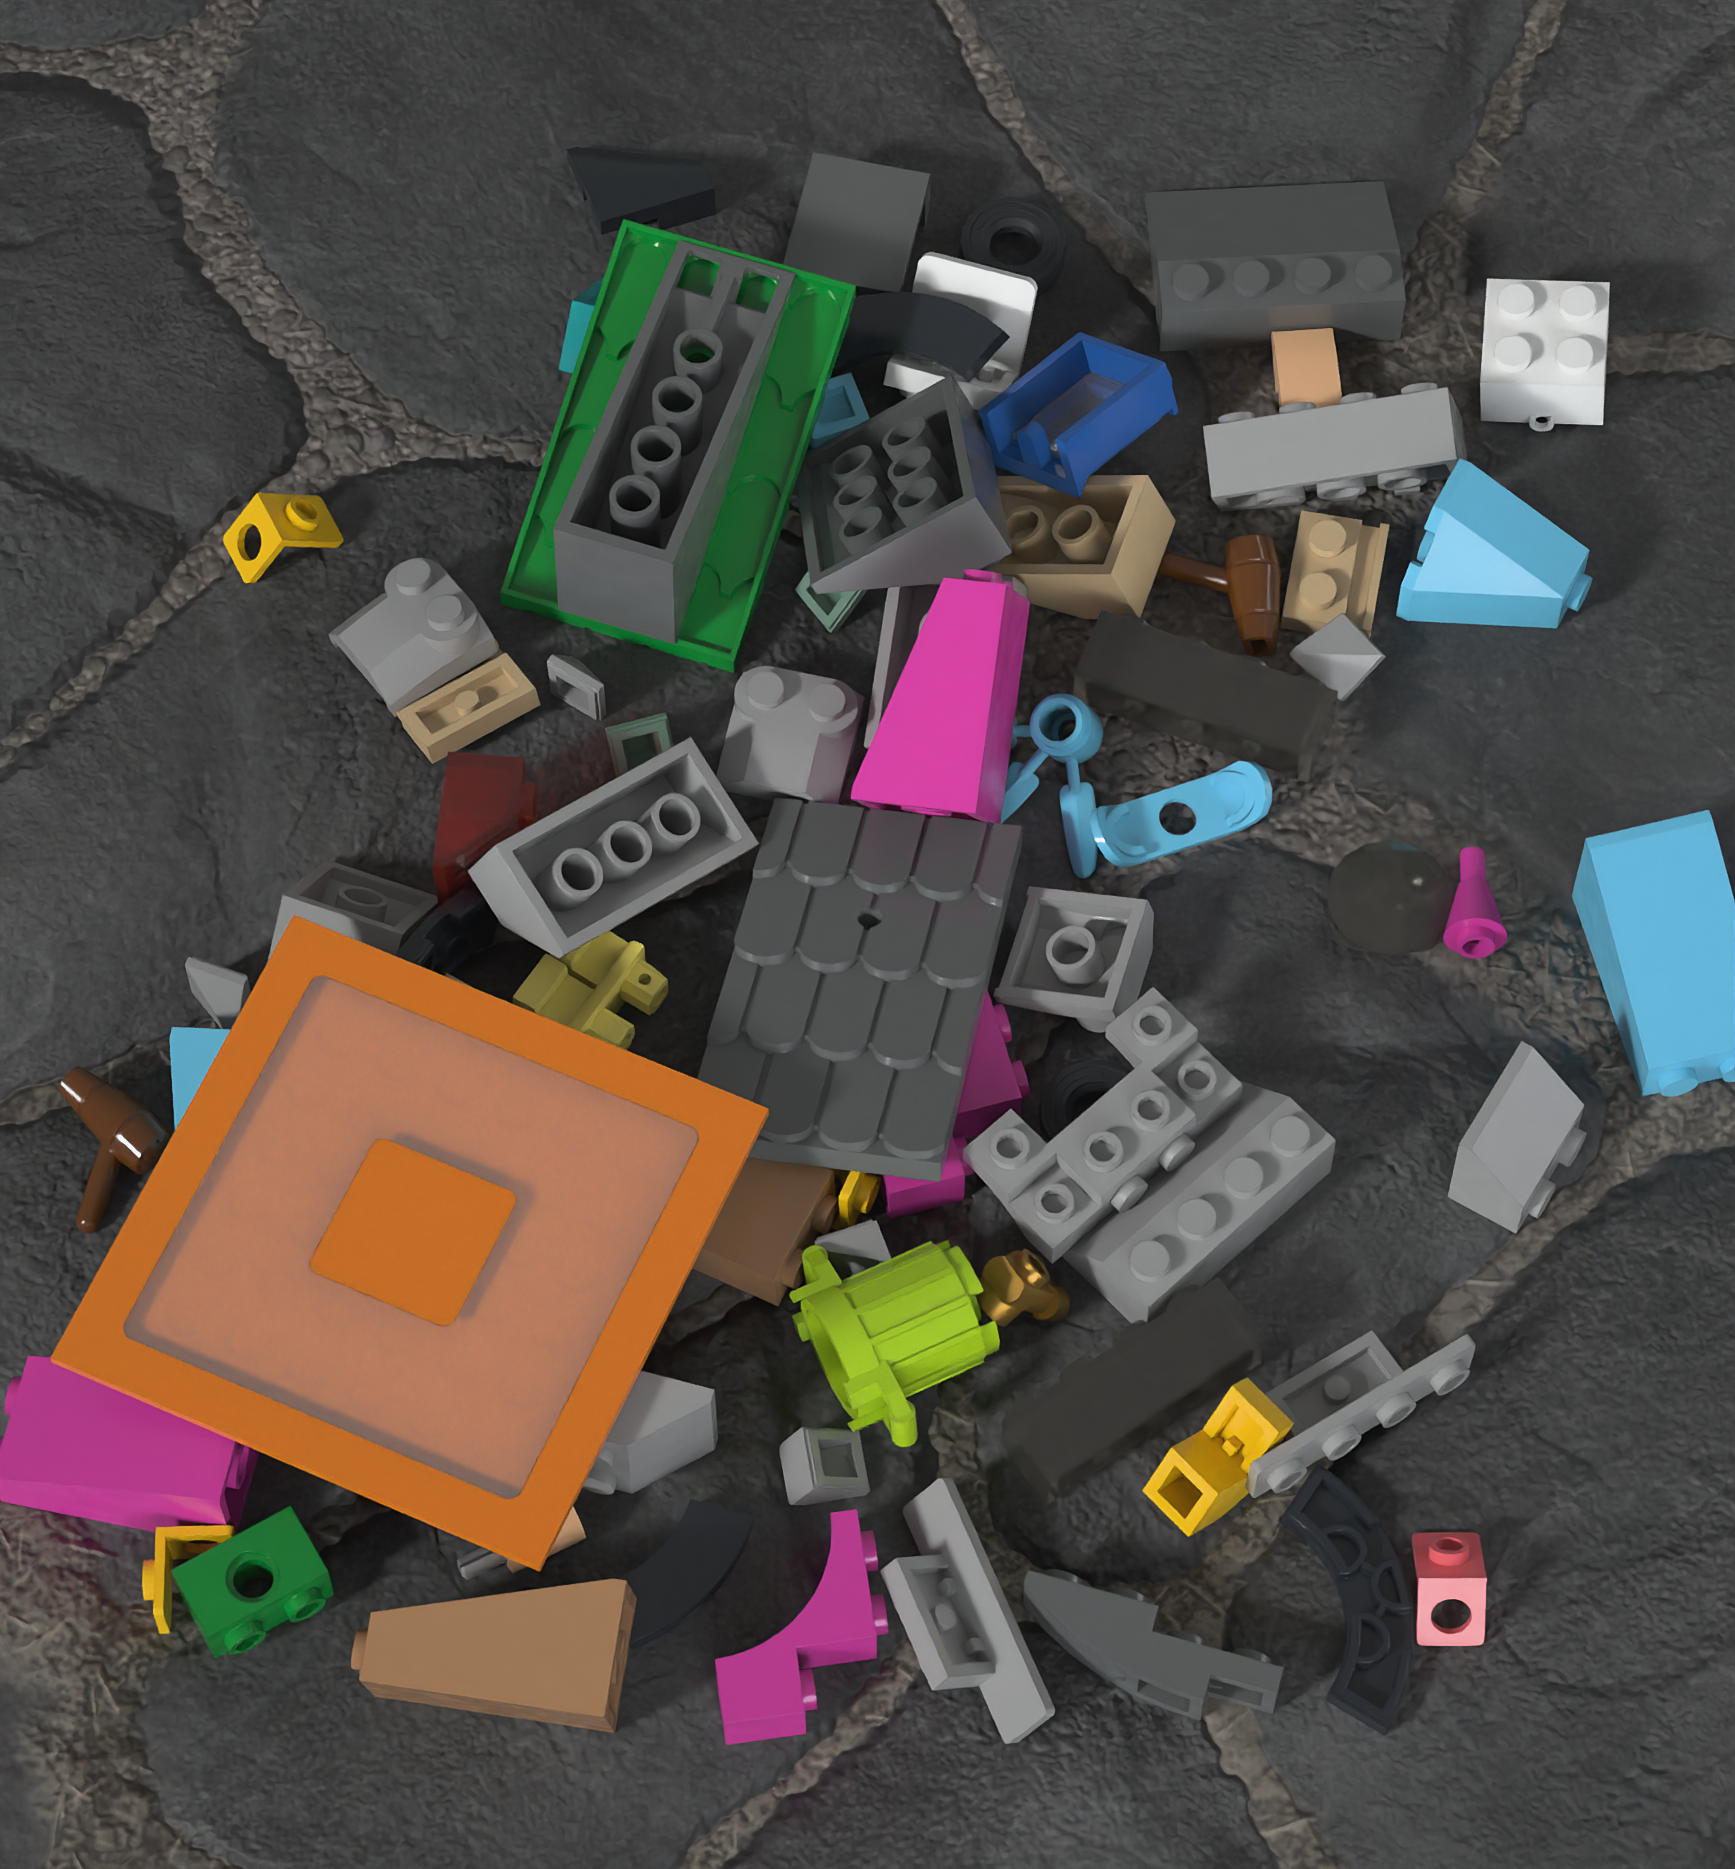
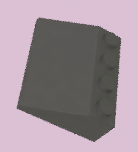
(1274, 261)
(903, 497)

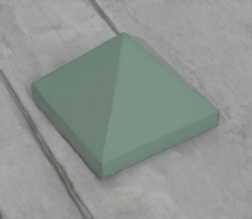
(829, 608)
(638, 741)

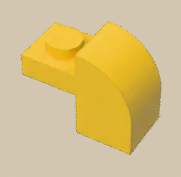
(1210, 1469)

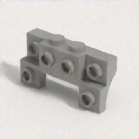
(1119, 1142)

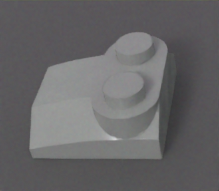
(415, 634)
(790, 736)
(1078, 955)

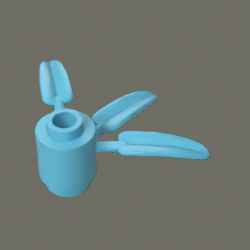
(1077, 798)

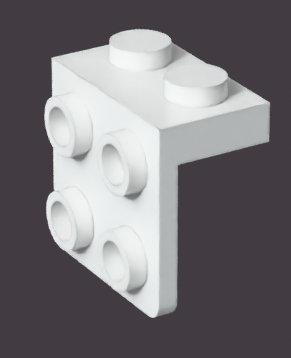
(992, 292)

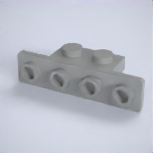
(1346, 1398)
(962, 1616)

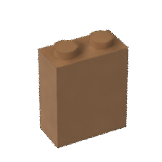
(768, 1225)

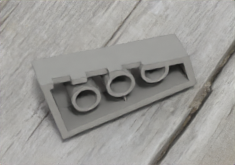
(1334, 448)

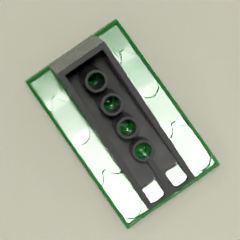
(678, 445)

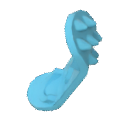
(1221, 804)

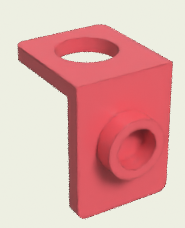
(1449, 1568)

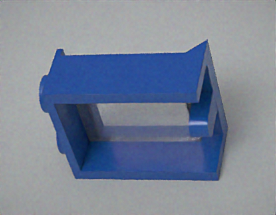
(1076, 412)

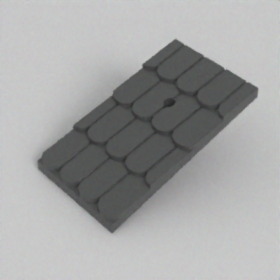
(861, 983)

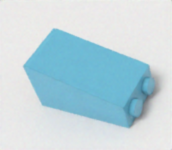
(1664, 948)

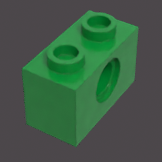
(269, 1550)

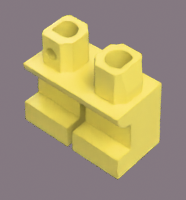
(591, 987)

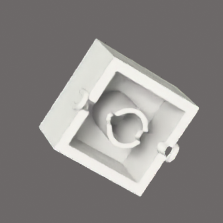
(1544, 352)

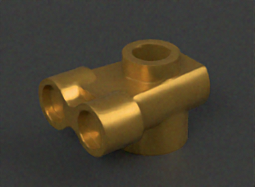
(1019, 1285)

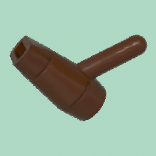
(1249, 579)
(126, 1133)

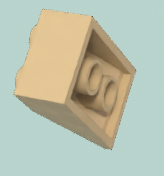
(1087, 549)

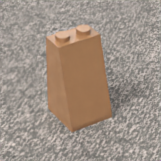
(512, 1654)

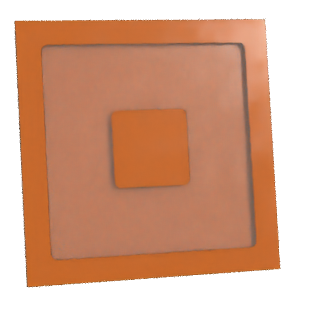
(413, 1241)

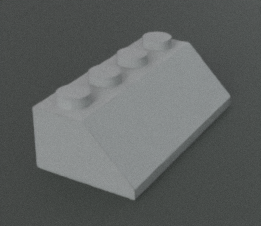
(613, 852)
(1208, 1207)

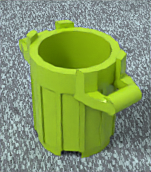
(893, 1330)

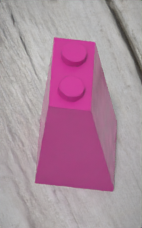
(953, 708)
(115, 1458)

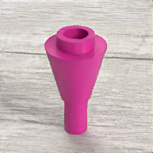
(1474, 919)

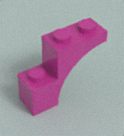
(989, 1091)
(762, 1687)

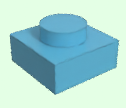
(840, 410)

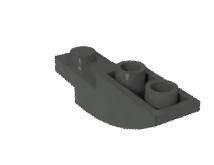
(1119, 1642)

